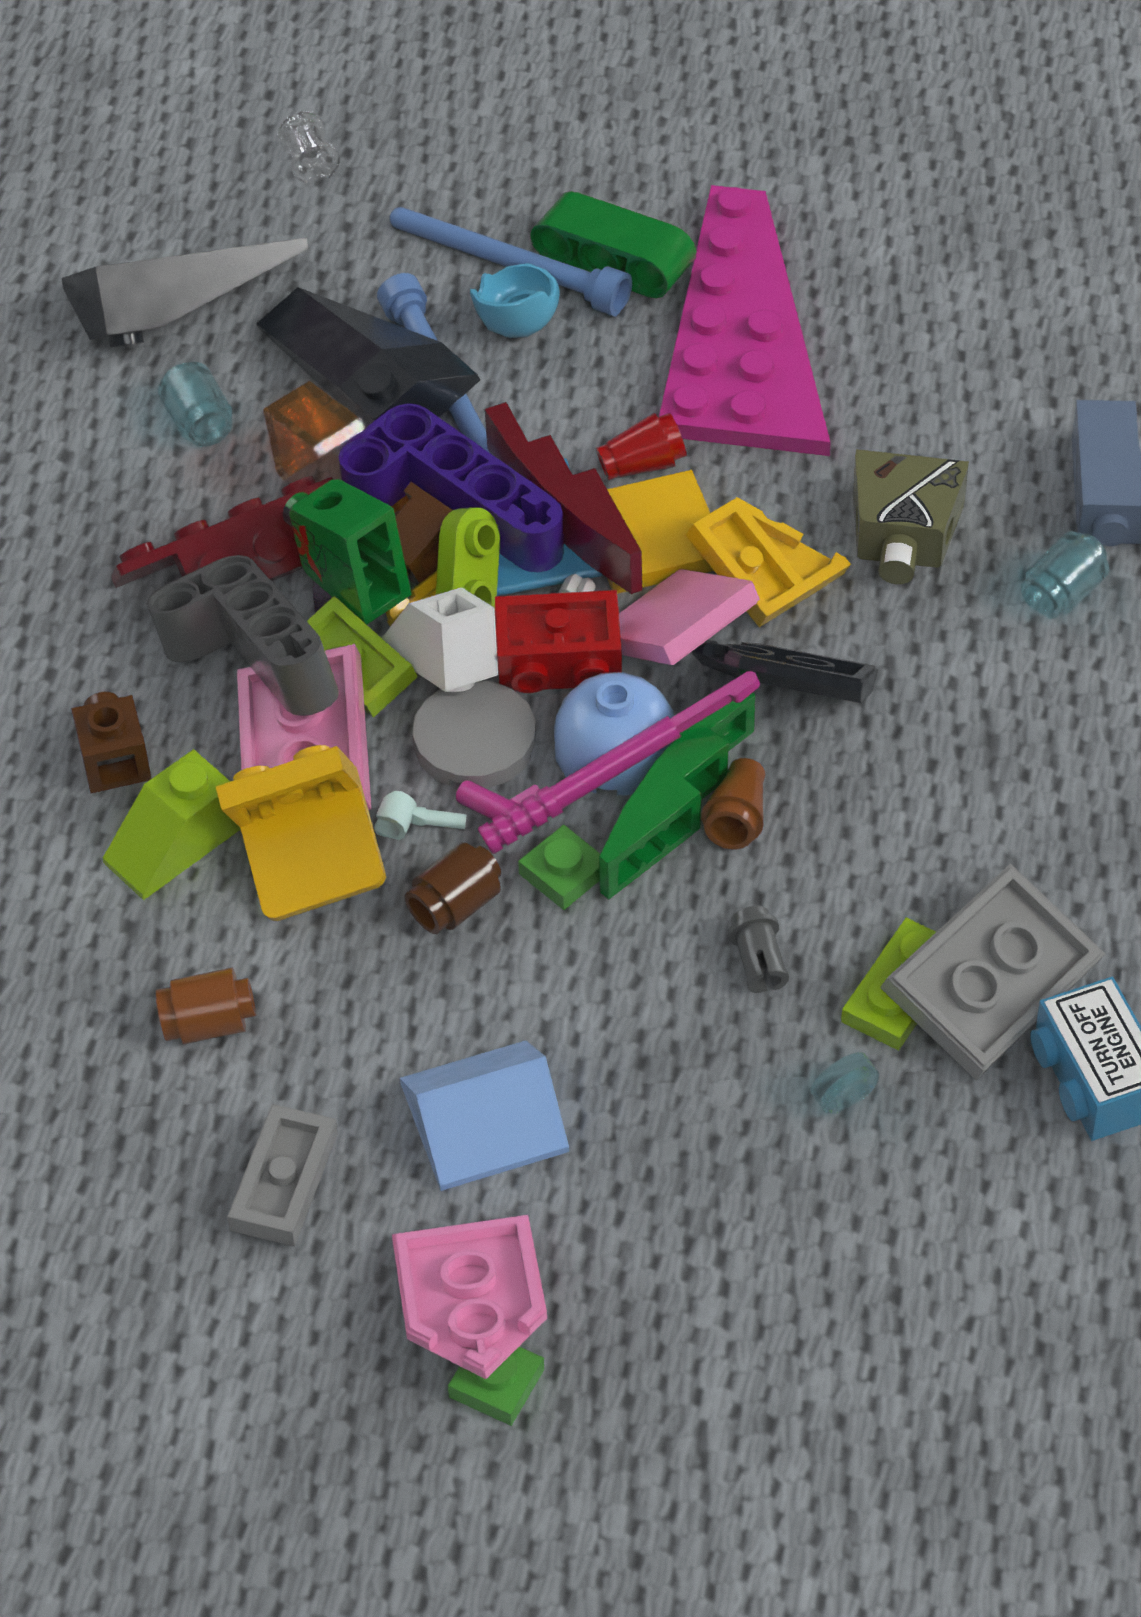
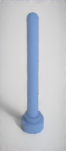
(604, 288)
(405, 304)

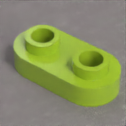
(469, 553)

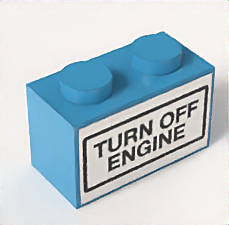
(1095, 1053)

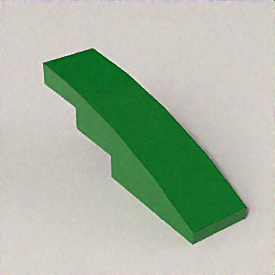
(669, 798)

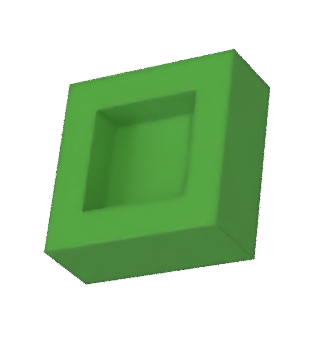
(561, 867)
(504, 1390)

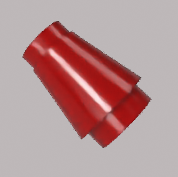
(643, 448)

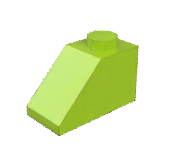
(170, 825)

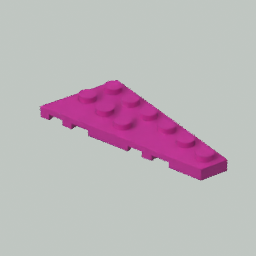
(739, 345)

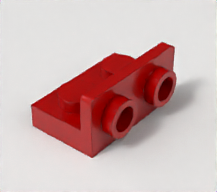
(556, 639)

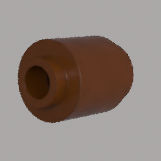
(454, 887)

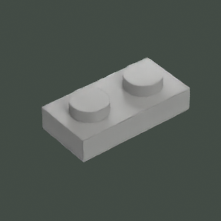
(282, 1175)

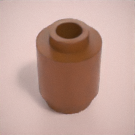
(205, 1006)

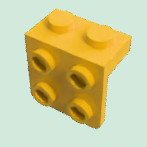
(305, 831)

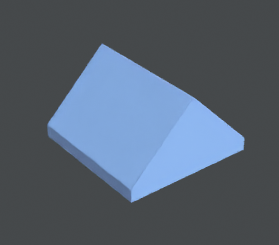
(486, 1114)

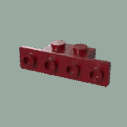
(251, 531)

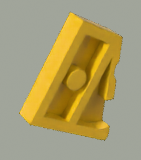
(749, 546)

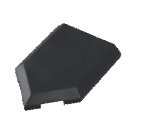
(791, 669)

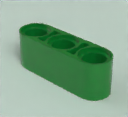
(601, 235)

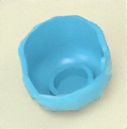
(516, 300)

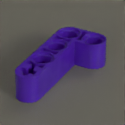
(425, 450)

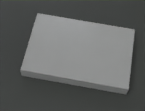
(989, 968)

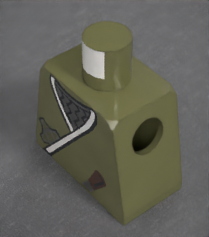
(906, 510)

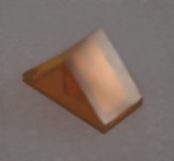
(307, 427)

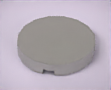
(474, 735)

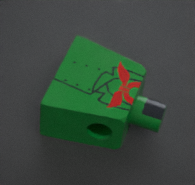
(350, 547)

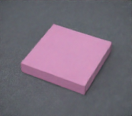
(682, 614)

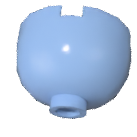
(601, 717)

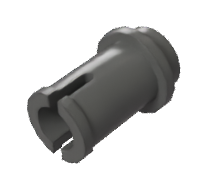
(755, 936)

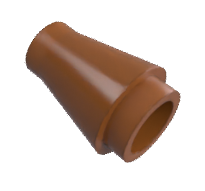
(735, 809)

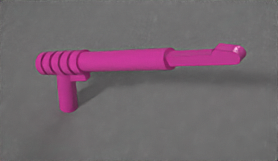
(535, 805)

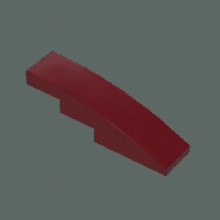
(590, 517)

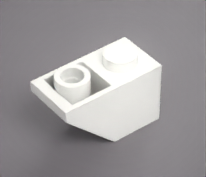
(448, 639)

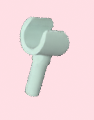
(400, 810)

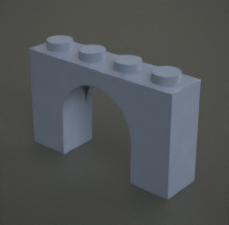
(1107, 471)

